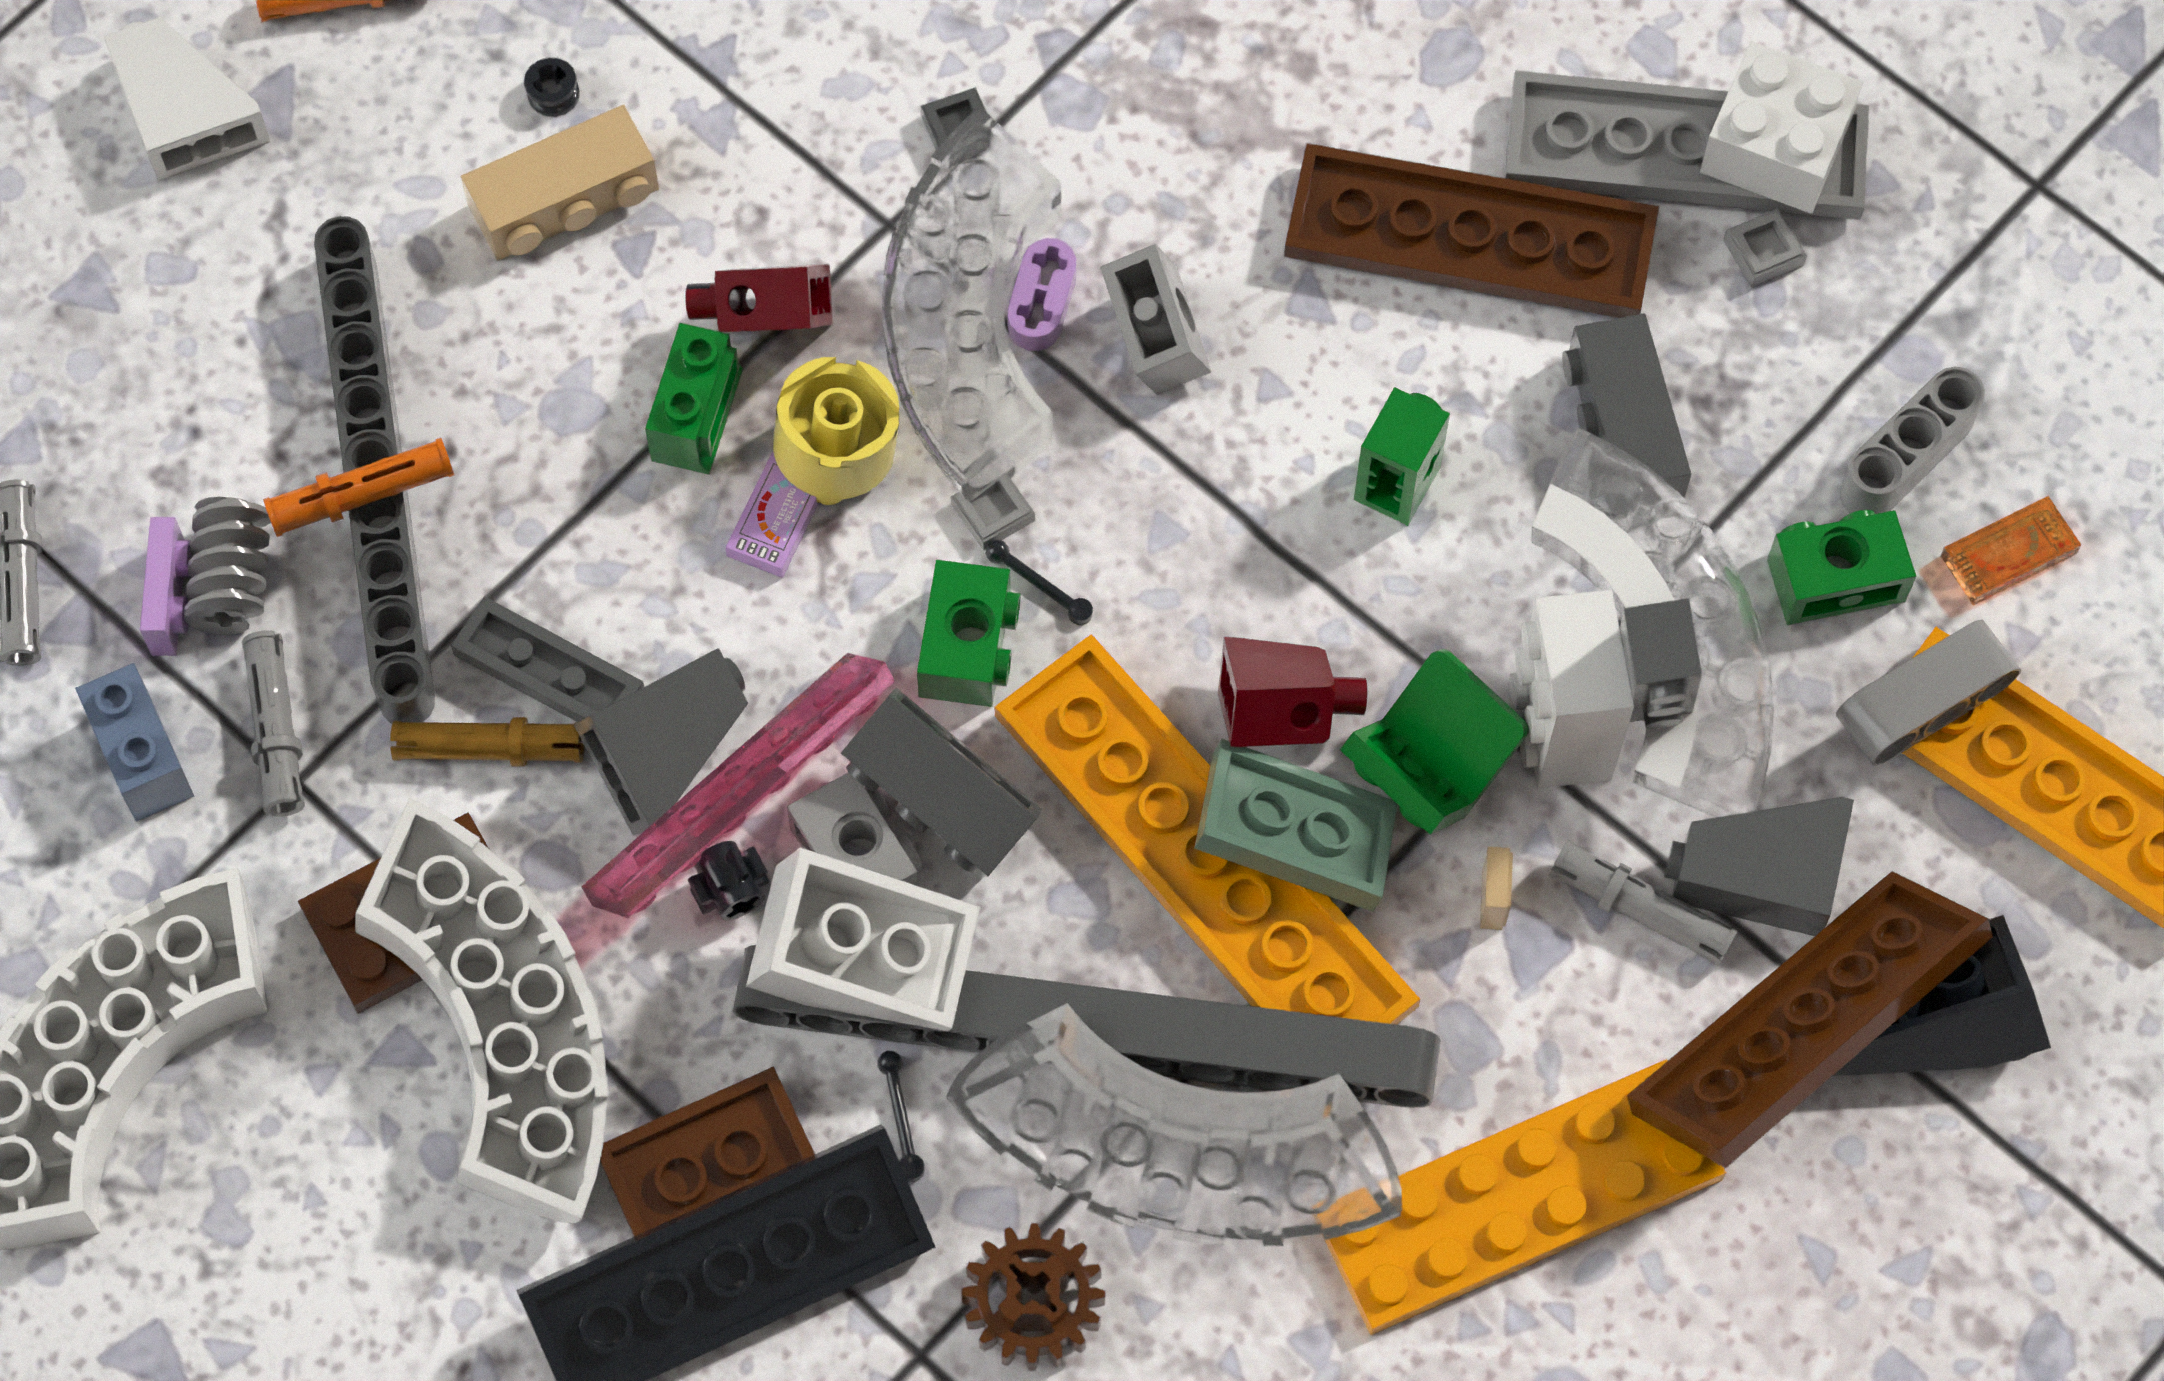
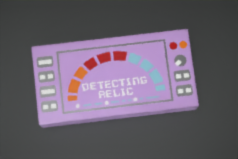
(771, 522)

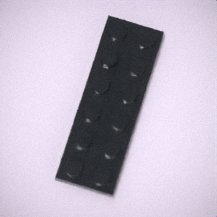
(730, 1265)

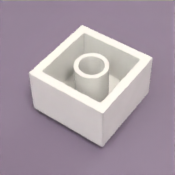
(1781, 127)

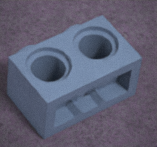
(134, 742)

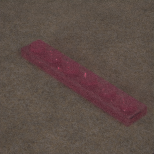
(737, 785)

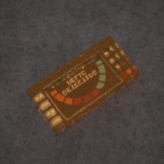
(2010, 550)

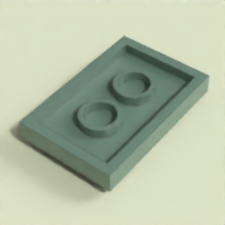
(1297, 825)

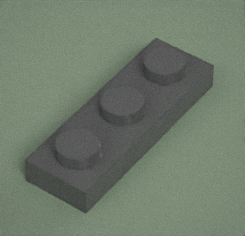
(540, 662)

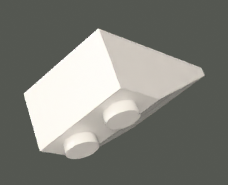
(862, 943)

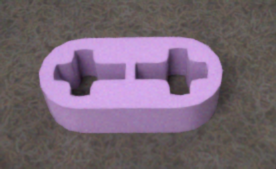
(1029, 291)

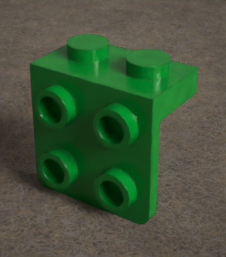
(1438, 743)

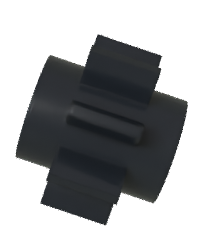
(729, 880)

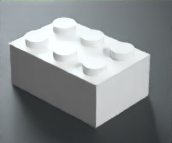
(1572, 689)

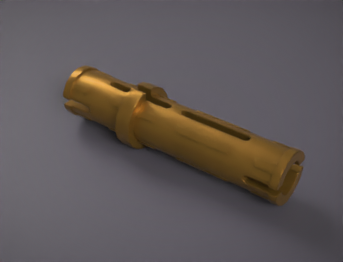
(487, 741)

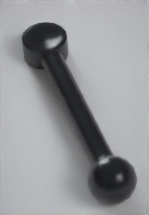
(1079, 609)
(912, 1164)

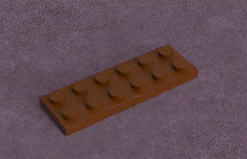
(1471, 231)
(1808, 1018)

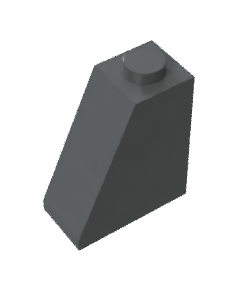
(663, 735)
(1765, 864)

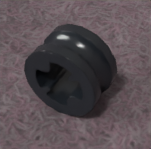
(556, 103)

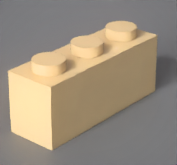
(560, 183)

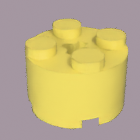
(836, 429)

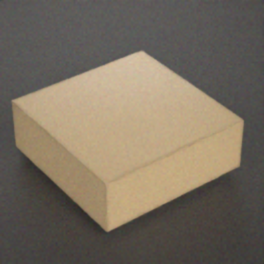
(1496, 888)

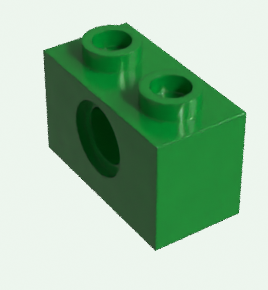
(1816, 589)
(959, 599)

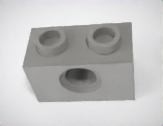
(1155, 319)
(847, 812)

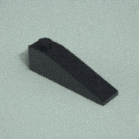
(1968, 1021)

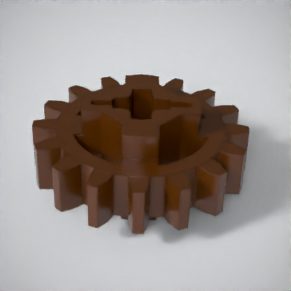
(1013, 1316)

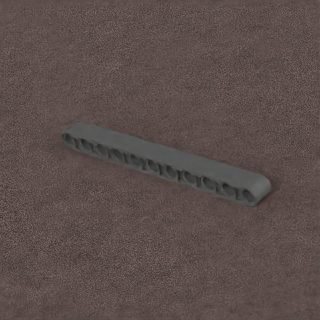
(1157, 1032)

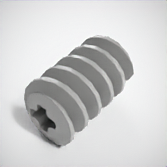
(226, 565)

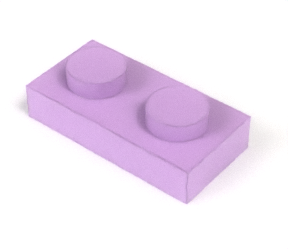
(162, 595)

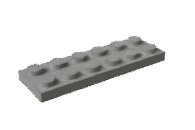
(1649, 144)

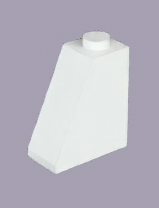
(181, 100)

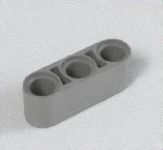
(1920, 419)
(1928, 692)

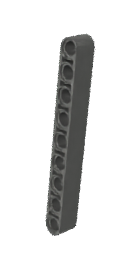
(366, 442)

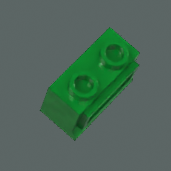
(693, 399)

